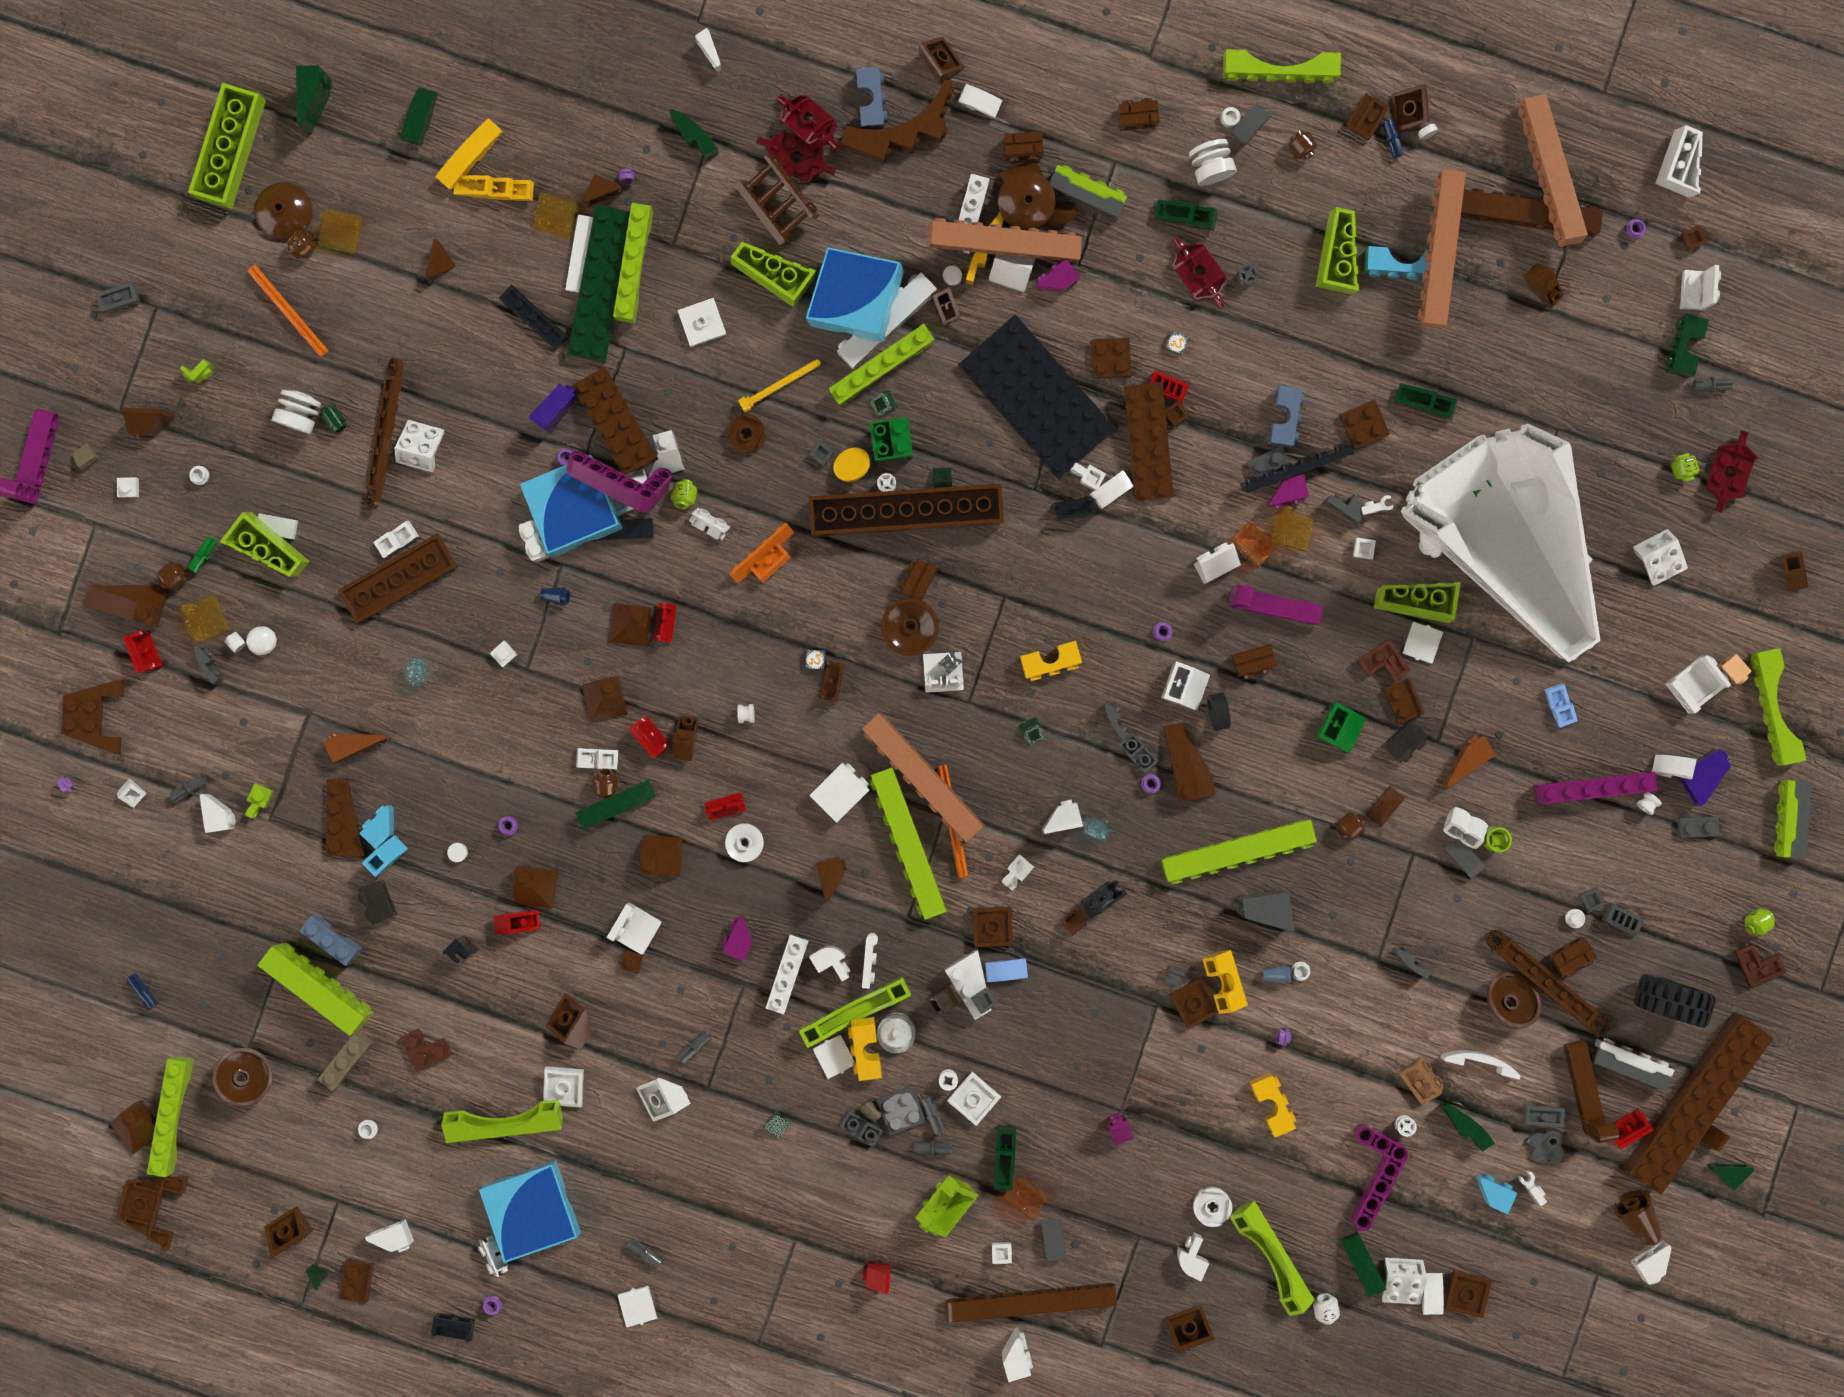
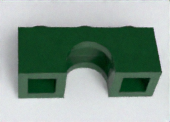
(1681, 361)

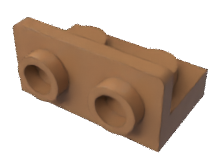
(1422, 1080)

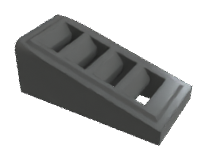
(1609, 913)

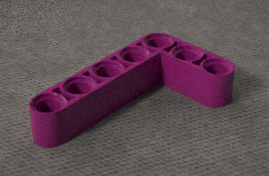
(34, 458)
(618, 485)
(1247, 599)
(1379, 1175)

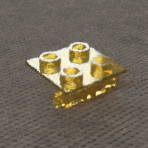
(555, 215)
(340, 231)
(1292, 529)
(204, 619)

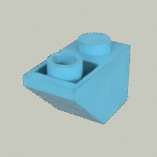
(380, 828)
(385, 856)
(1495, 1194)

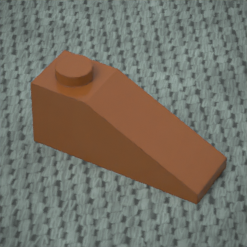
(346, 745)
(1471, 756)

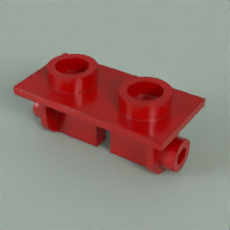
(664, 622)
(725, 806)

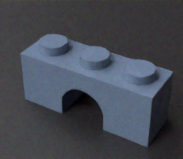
(870, 82)
(1290, 401)
(322, 934)

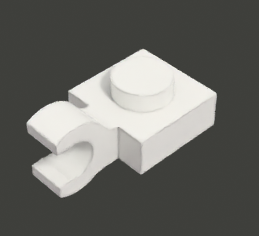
(1091, 476)
(1370, 507)
(1018, 870)
(1535, 1191)

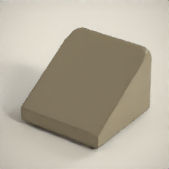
(85, 456)
(870, 1111)

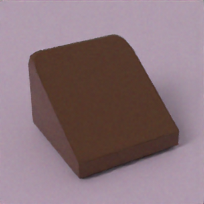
(1715, 1138)

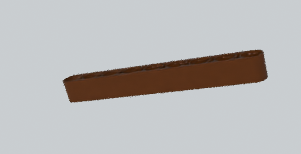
(1030, 1302)

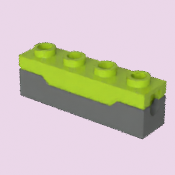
(1087, 193)
(1793, 819)

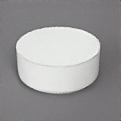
(1230, 117)
(1427, 132)
(952, 275)
(457, 852)

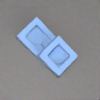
(1560, 705)
(1006, 970)

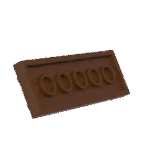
(615, 422)
(1148, 441)
(397, 578)

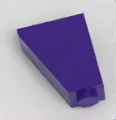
(554, 407)
(1706, 777)

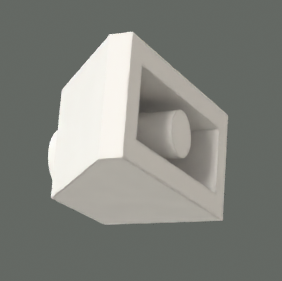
(216, 814)
(392, 1237)
(1653, 1262)

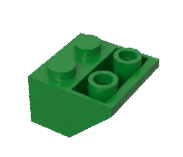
(891, 439)
(1340, 727)

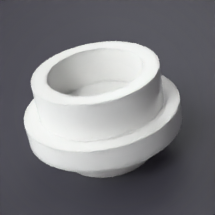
(199, 475)
(1575, 918)
(1300, 971)
(367, 1129)

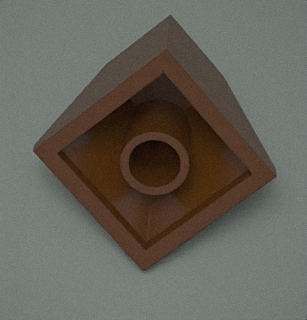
(146, 422)
(630, 625)
(605, 698)
(661, 855)
(830, 874)
(535, 886)
(570, 1022)
(135, 1126)

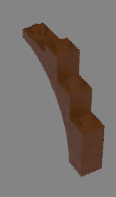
(877, 143)

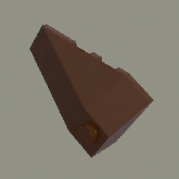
(133, 602)
(1188, 768)

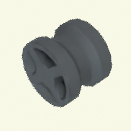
(1249, 272)
(950, 662)
(1174, 976)

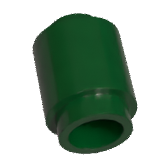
(333, 418)

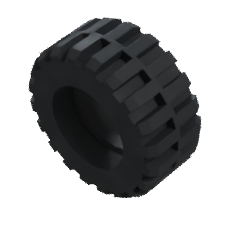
(1674, 1000)

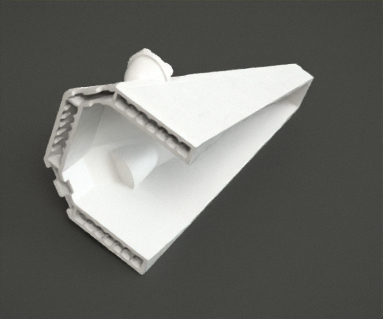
(1516, 537)

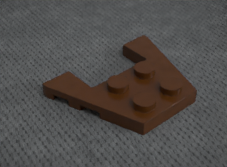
(84, 712)
(142, 1203)

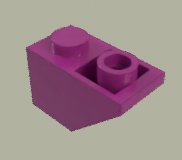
(1059, 279)
(1289, 490)
(739, 941)
(1119, 1128)

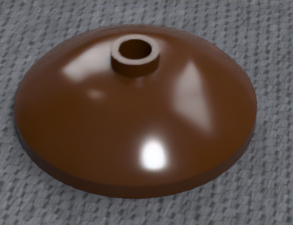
(1013, 204)
(293, 216)
(905, 639)
(1520, 996)
(253, 1068)

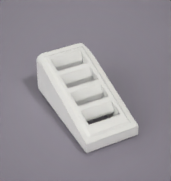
(706, 44)

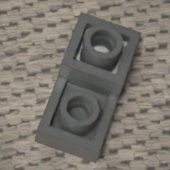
(1250, 123)
(205, 660)
(1112, 715)
(1138, 753)
(1465, 858)
(1407, 959)
(860, 1127)
(1054, 1239)

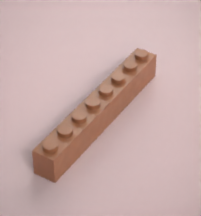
(1552, 170)
(1004, 240)
(1442, 249)
(923, 777)

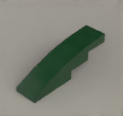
(615, 804)

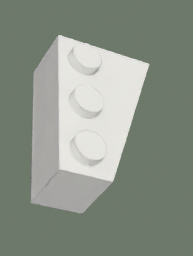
(1681, 163)
(968, 979)

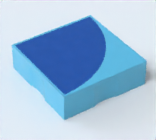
(855, 294)
(568, 511)
(529, 1211)

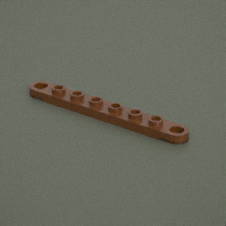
(383, 433)
(1547, 982)

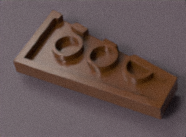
(341, 821)

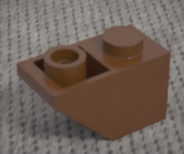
(1544, 284)
(1794, 570)
(685, 738)

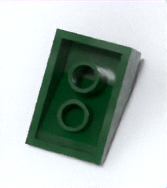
(312, 95)

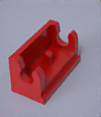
(142, 651)
(650, 737)
(1631, 1128)

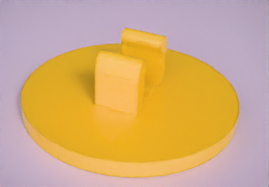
(851, 464)

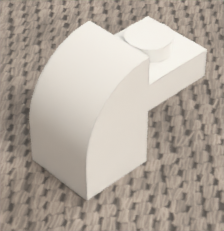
(830, 956)
(1190, 1262)

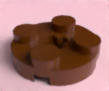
(741, 424)

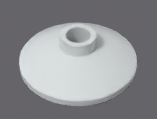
(737, 850)

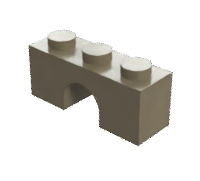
(343, 1062)

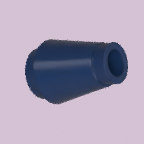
(558, 596)

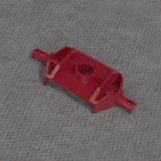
(816, 132)
(786, 145)
(1201, 287)
(1740, 460)

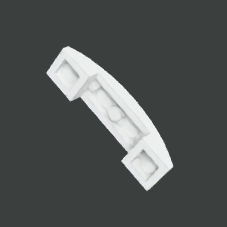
(1459, 1056)

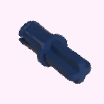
(1392, 138)
(142, 991)

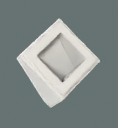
(131, 793)

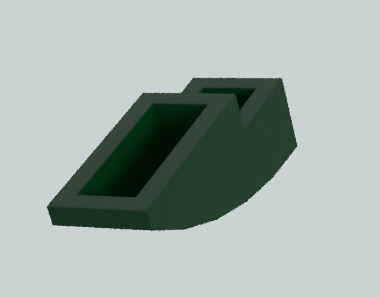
(418, 117)
(694, 134)
(1186, 214)
(1426, 401)
(1468, 1127)
(1004, 1157)
(1363, 1264)

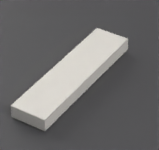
(578, 253)

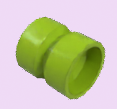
(1497, 839)

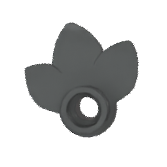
(1544, 1149)

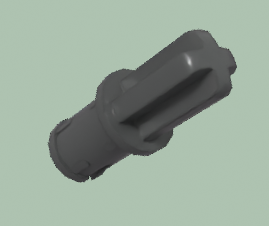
(1712, 384)
(188, 787)
(694, 1047)
(933, 1115)
(933, 1148)
(644, 1253)

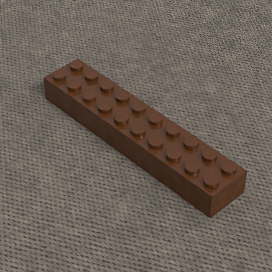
(906, 510)
(1697, 1103)

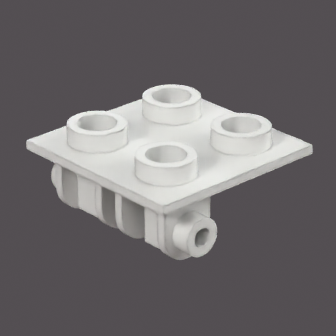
(936, 676)

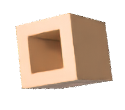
(1734, 669)

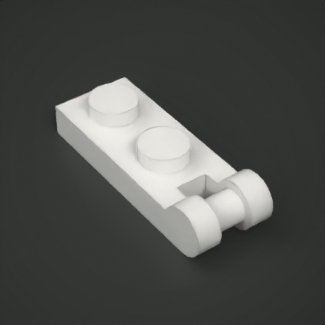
(869, 960)

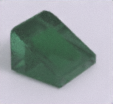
(883, 403)
(942, 477)
(1032, 731)
(777, 1124)
(316, 1275)

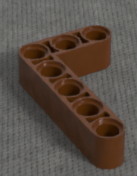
(1586, 1094)

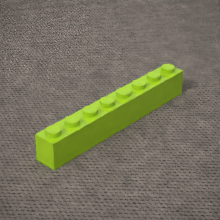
(908, 843)
(1238, 850)

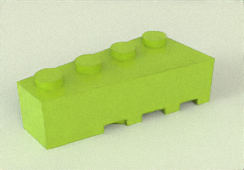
(1338, 256)
(775, 274)
(260, 542)
(1424, 601)

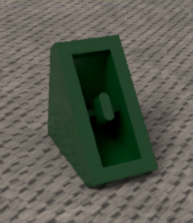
(1732, 1174)

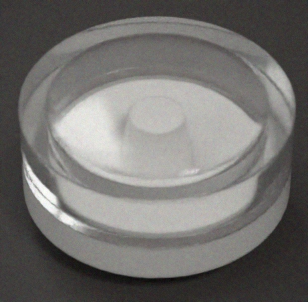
(896, 1033)

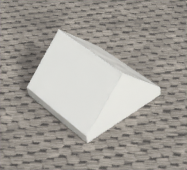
(1011, 271)

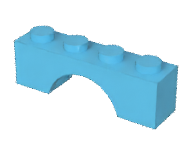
(1379, 261)

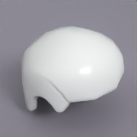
(261, 640)

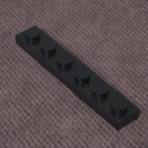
(1304, 464)

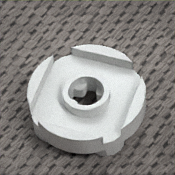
(1219, 1214)

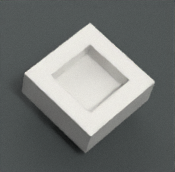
(127, 487)
(1364, 548)
(503, 654)
(1001, 1253)

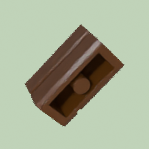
(1138, 114)
(1023, 146)
(918, 580)
(1254, 660)
(1572, 956)

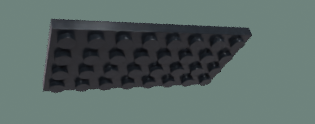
(1036, 396)

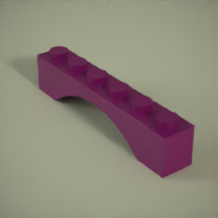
(1595, 788)

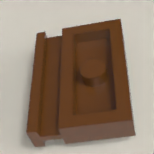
(1367, 116)
(1403, 701)
(356, 1281)

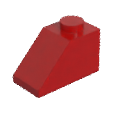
(516, 922)
(877, 1277)

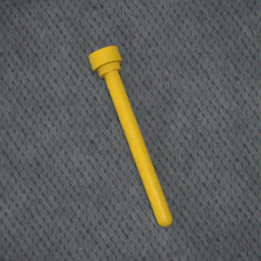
(747, 403)

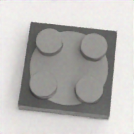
(901, 1110)

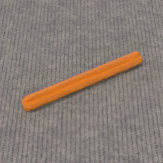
(288, 311)
(956, 843)

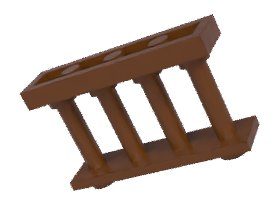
(758, 203)

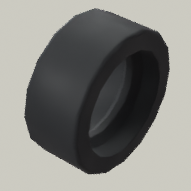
(1219, 711)

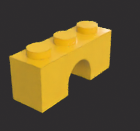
(1067, 658)
(1231, 994)
(867, 1064)
(1280, 1120)

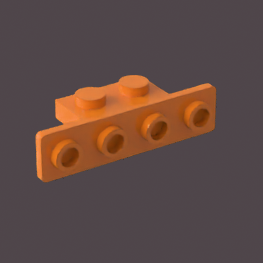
(766, 557)

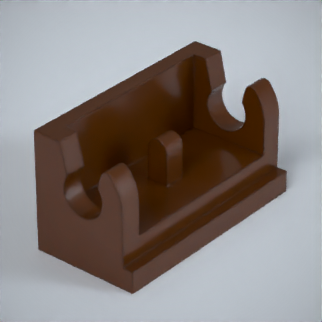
(831, 681)

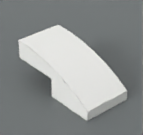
(979, 100)
(1112, 490)
(396, 539)
(596, 758)
(1674, 765)
(1433, 1295)

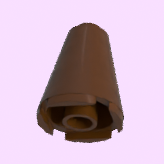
(1639, 1216)

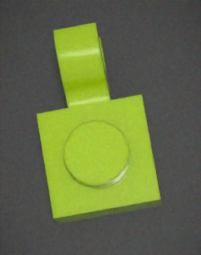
(258, 798)

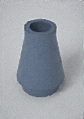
(1278, 974)

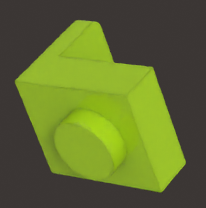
(199, 373)

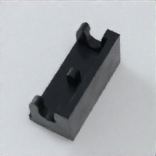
(1074, 509)
(1102, 898)
(462, 947)
(453, 1326)

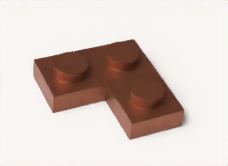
(1384, 656)
(1757, 970)
(423, 1054)

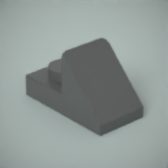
(1350, 510)

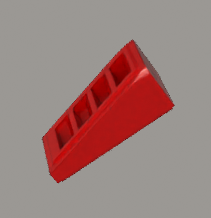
(1158, 375)

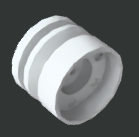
(1212, 159)
(296, 411)

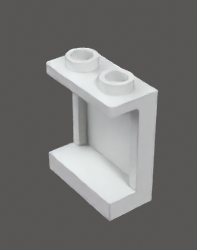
(1698, 683)
(840, 791)

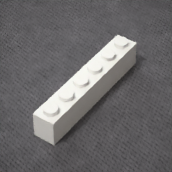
(904, 306)

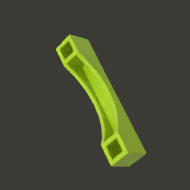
(1242, 65)
(630, 274)
(867, 374)
(1768, 669)
(862, 1007)
(174, 1085)
(465, 1126)
(1292, 1289)

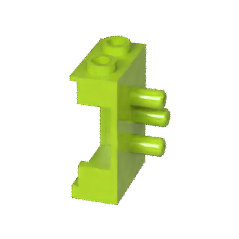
(946, 1206)

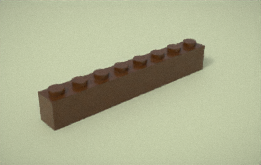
(1520, 211)

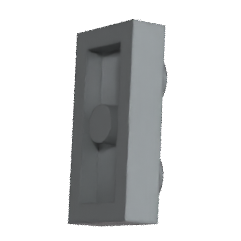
(117, 297)
(1267, 461)
(1698, 827)
(1544, 1116)

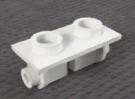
(702, 518)
(495, 1263)

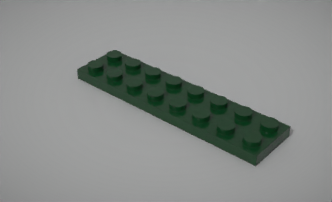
(599, 285)

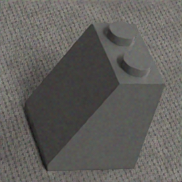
(1267, 908)

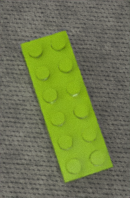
(227, 146)
(316, 988)

